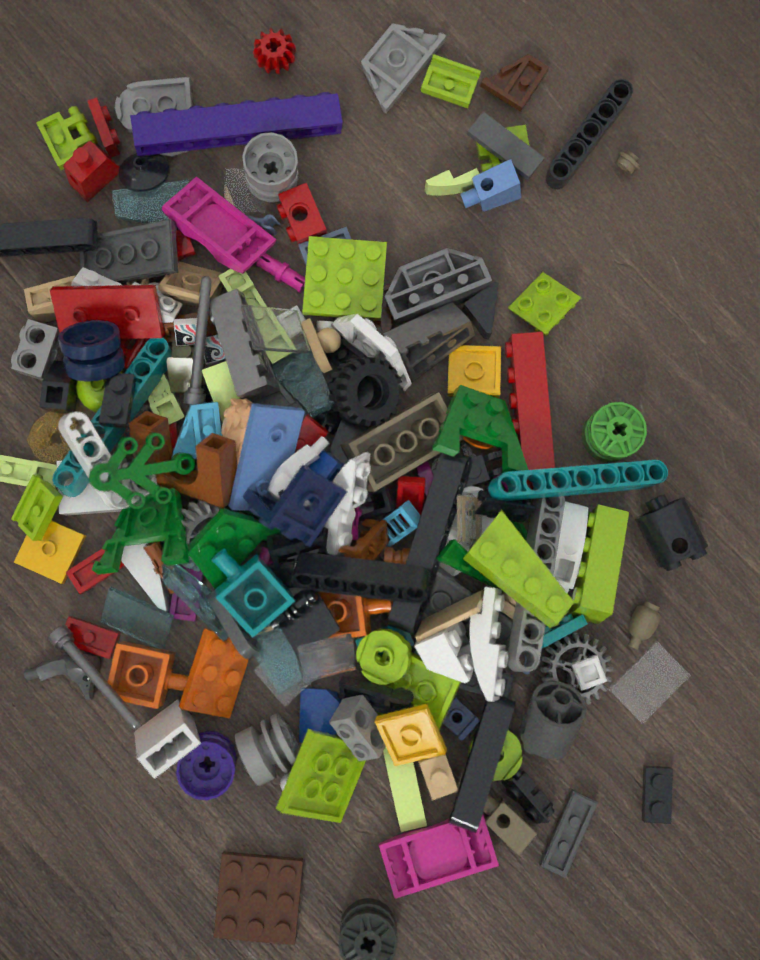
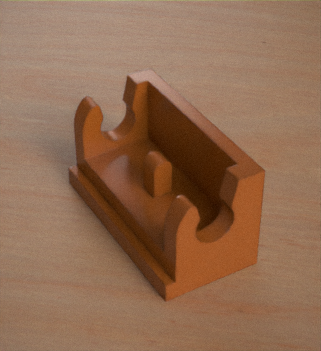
(370, 542)

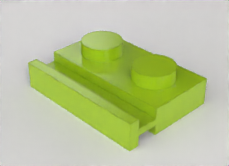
(450, 81)
(37, 507)

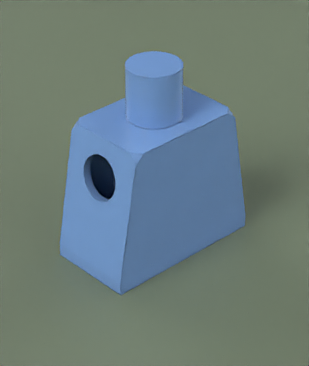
(494, 187)

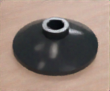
(144, 172)

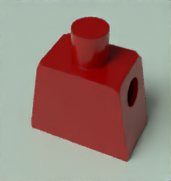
(90, 170)

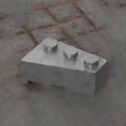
(431, 338)

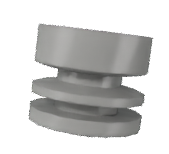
(268, 155)
(265, 750)

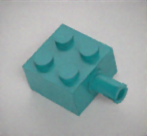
(251, 592)

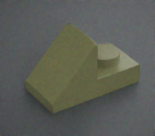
(180, 367)

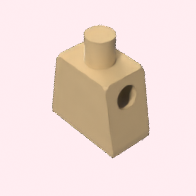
(438, 776)

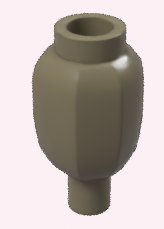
(643, 623)

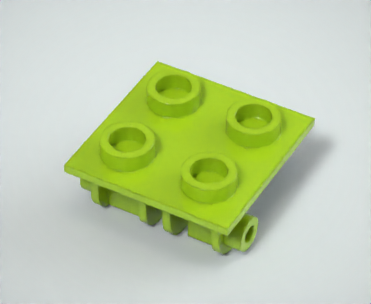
(544, 303)

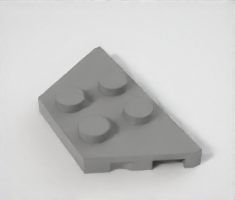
(398, 61)

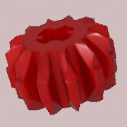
(274, 42)

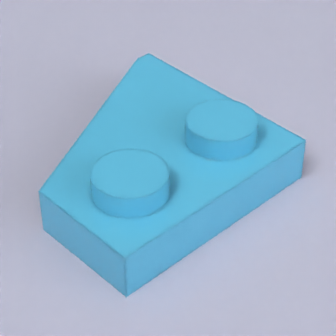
(198, 424)

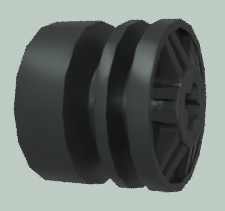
(370, 919)

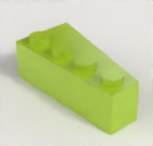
(600, 564)
(517, 570)

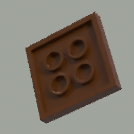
(258, 898)

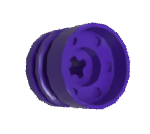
(205, 780)

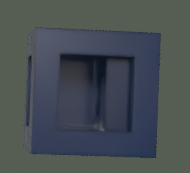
(467, 722)

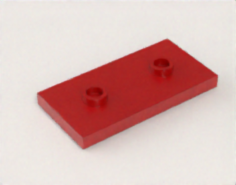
(130, 307)

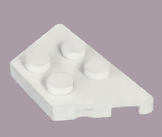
(364, 337)

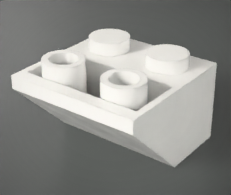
(448, 653)

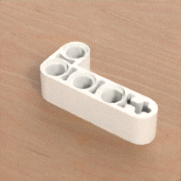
(100, 455)

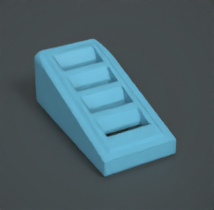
(412, 517)

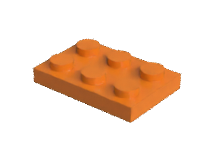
(214, 677)

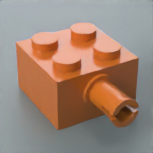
(354, 612)
(144, 674)

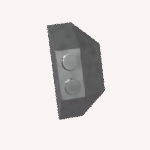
(435, 282)

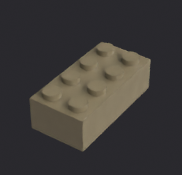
(401, 441)

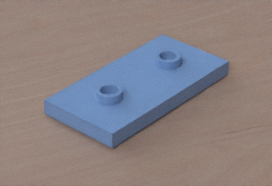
(267, 444)

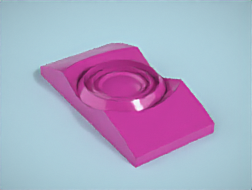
(218, 226)
(436, 856)

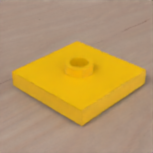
(475, 368)
(53, 553)
(410, 735)

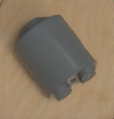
(552, 720)

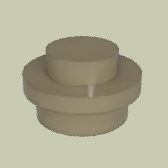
(628, 162)

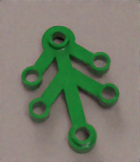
(138, 471)

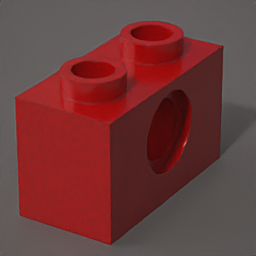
(300, 201)

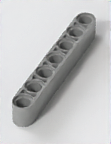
(522, 617)

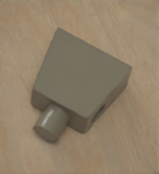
(516, 832)

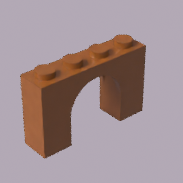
(214, 459)

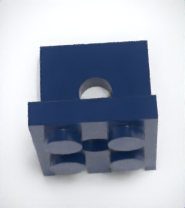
(289, 511)

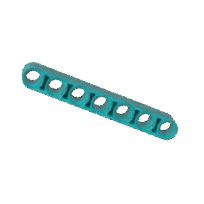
(144, 361)
(567, 483)

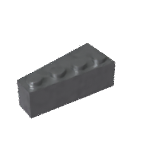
(248, 367)

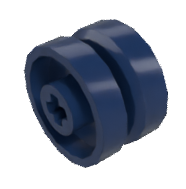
(92, 350)

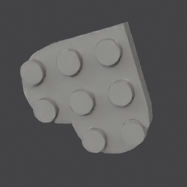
(153, 97)

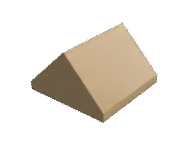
(186, 284)

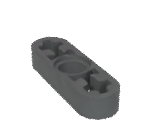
(239, 636)

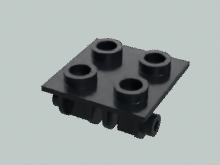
(306, 620)

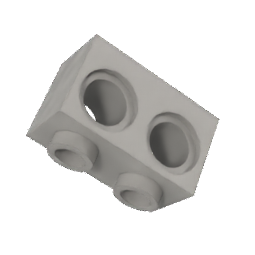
(45, 351)
(356, 726)

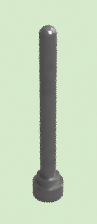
(195, 393)
(63, 639)

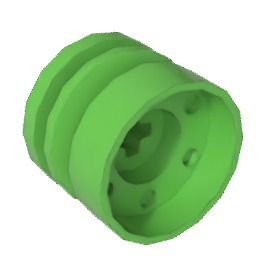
(601, 441)

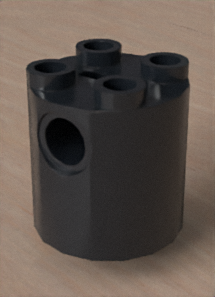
(666, 523)

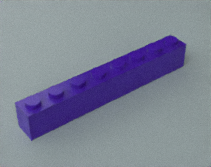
(235, 124)

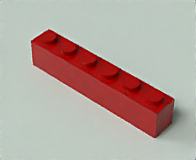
(530, 399)

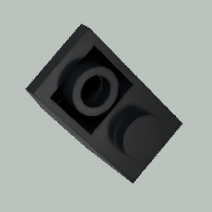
(58, 390)

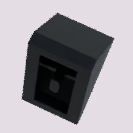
(481, 309)
(377, 504)

